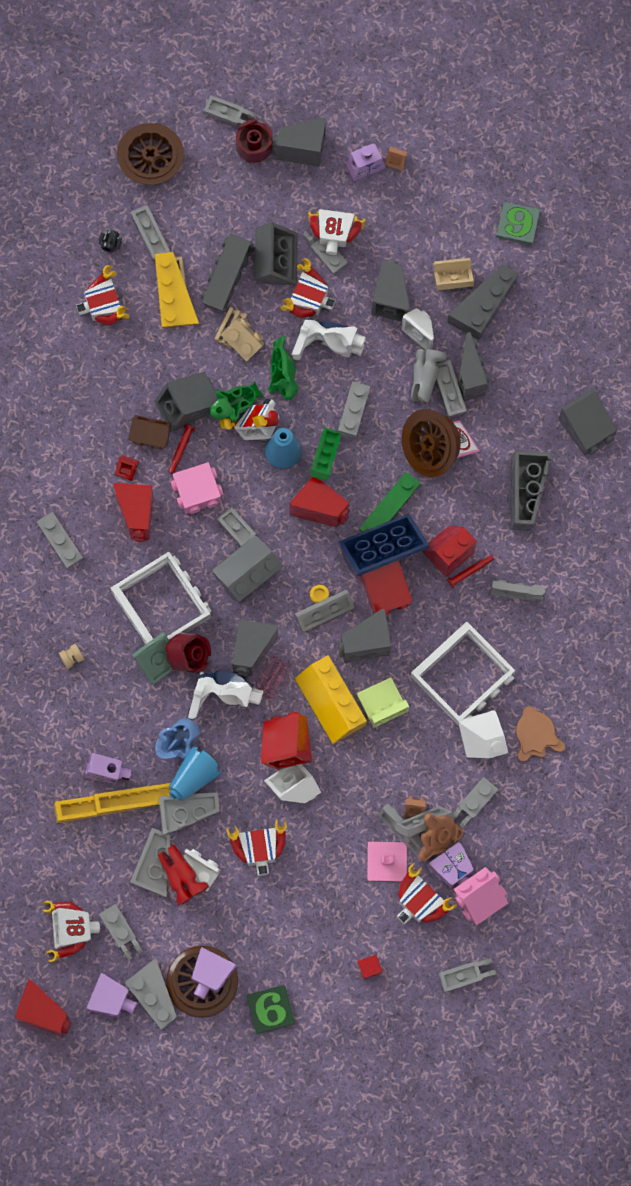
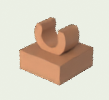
(396, 158)
(414, 807)

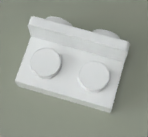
(205, 870)

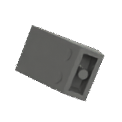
(472, 378)

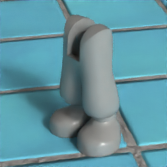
(425, 374)

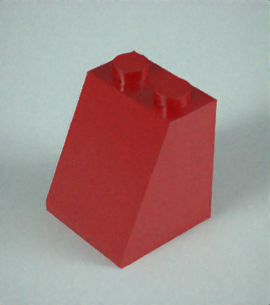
(319, 504)
(136, 508)
(450, 549)
(386, 588)
(286, 741)
(41, 1012)

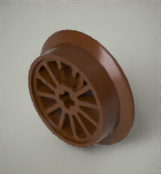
(150, 132)
(431, 442)
(192, 1007)

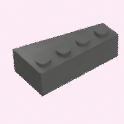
(483, 303)

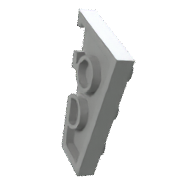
(184, 813)
(149, 871)
(152, 994)

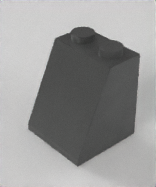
(301, 142)
(390, 293)
(186, 400)
(587, 422)
(366, 639)
(252, 646)

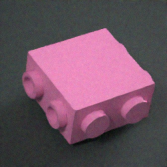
(197, 488)
(481, 896)

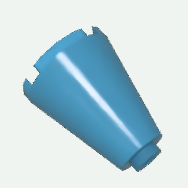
(283, 449)
(194, 773)

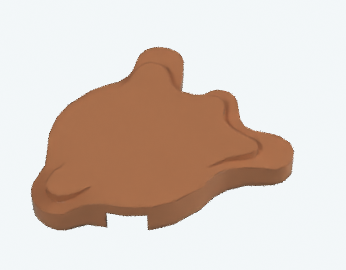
(536, 734)
(440, 834)

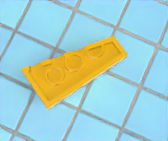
(174, 299)

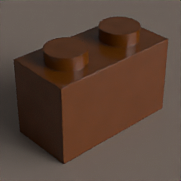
(149, 432)

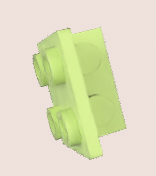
(382, 702)

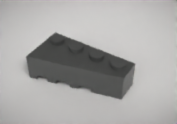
(227, 272)
(526, 485)

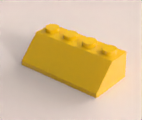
(330, 699)

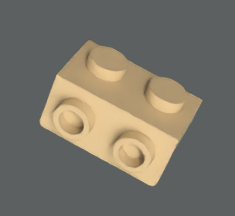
(453, 274)
(243, 338)

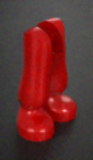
(179, 874)

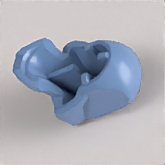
(177, 739)

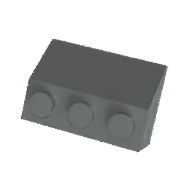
(275, 255)
(246, 568)

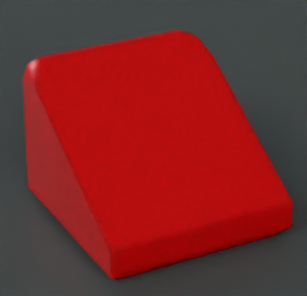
(126, 467)
(369, 967)

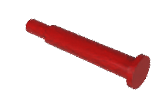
(181, 447)
(469, 571)

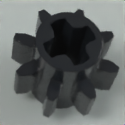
(110, 241)

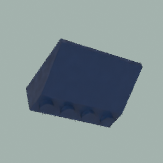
(382, 545)

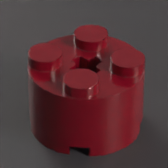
(254, 141)
(188, 652)

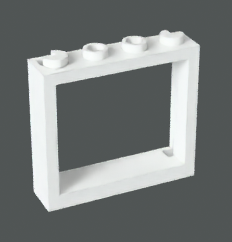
(183, 577)
(441, 651)

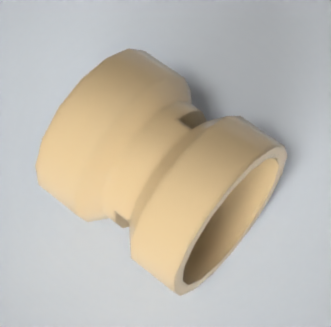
(71, 656)

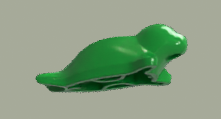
(282, 371)
(234, 401)

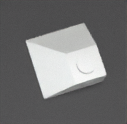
(419, 327)
(483, 736)
(293, 784)

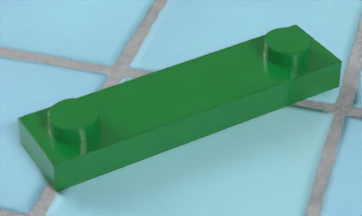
(325, 454)
(392, 502)

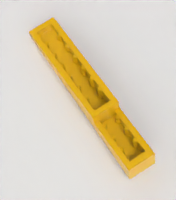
(109, 802)

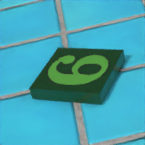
(270, 1009)

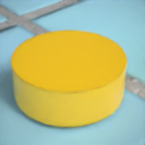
(319, 593)

